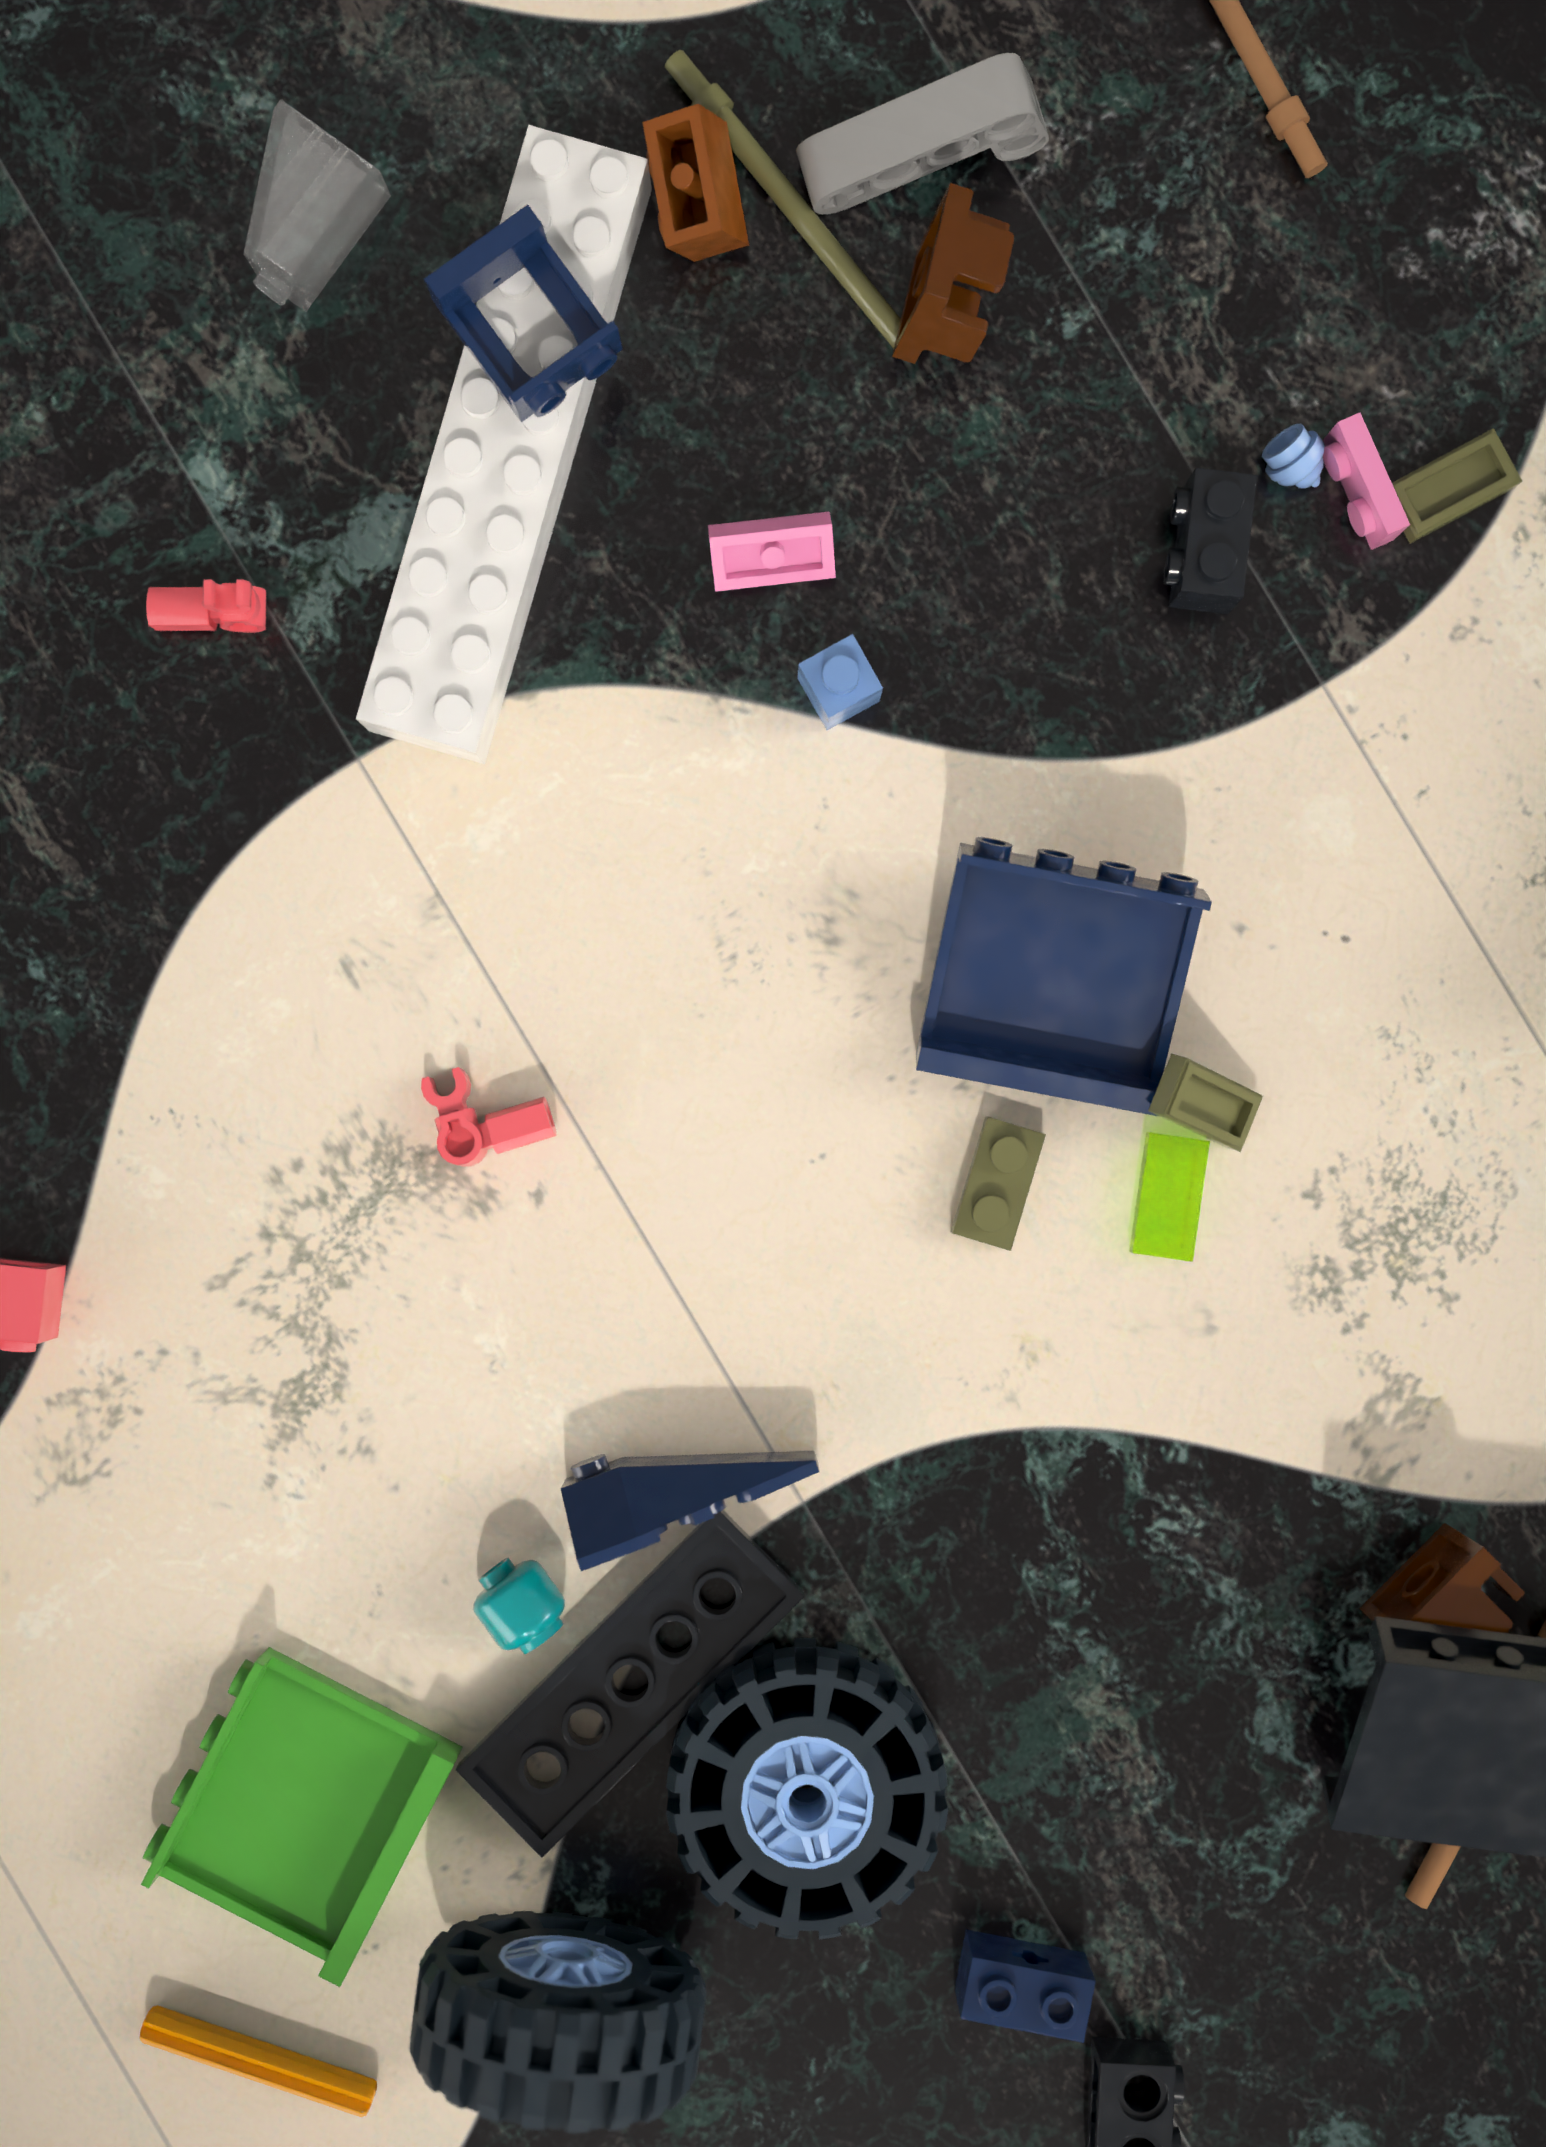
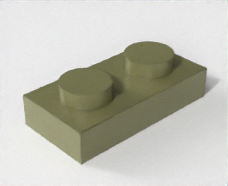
(998, 1183)

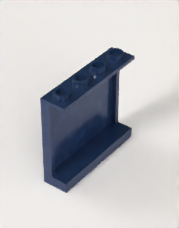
(1059, 975)

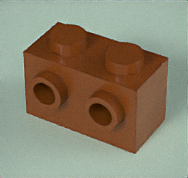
(695, 183)

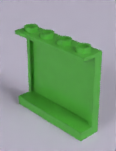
(302, 1808)

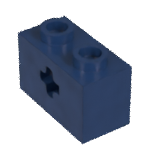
(1024, 1986)

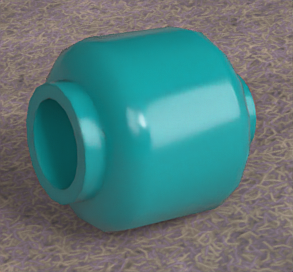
(519, 1605)

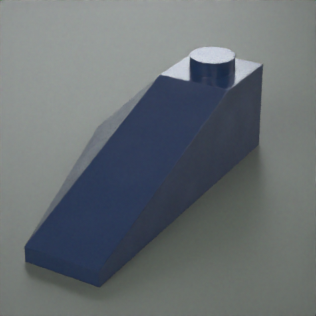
(632, 1499)

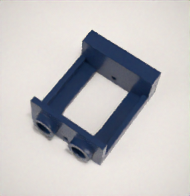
(490, 262)

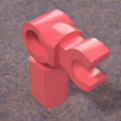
(233, 605)
(466, 1141)

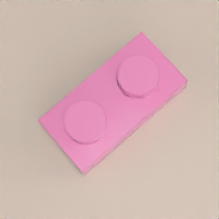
(1354, 461)
(772, 551)

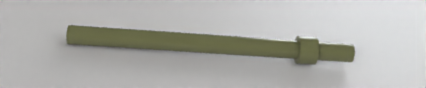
(786, 196)

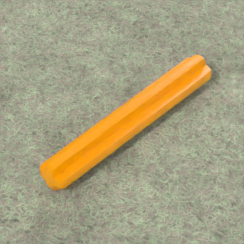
(258, 2061)

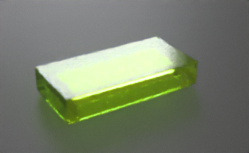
(1169, 1196)

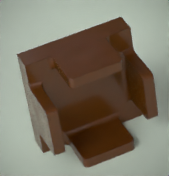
(954, 248)
(1445, 1586)

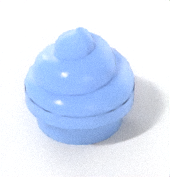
(1295, 457)

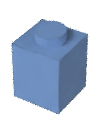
(839, 682)

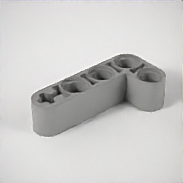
(924, 132)

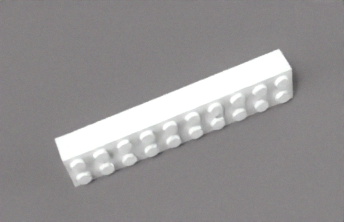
(496, 479)

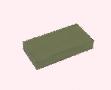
(1455, 484)
(1205, 1102)

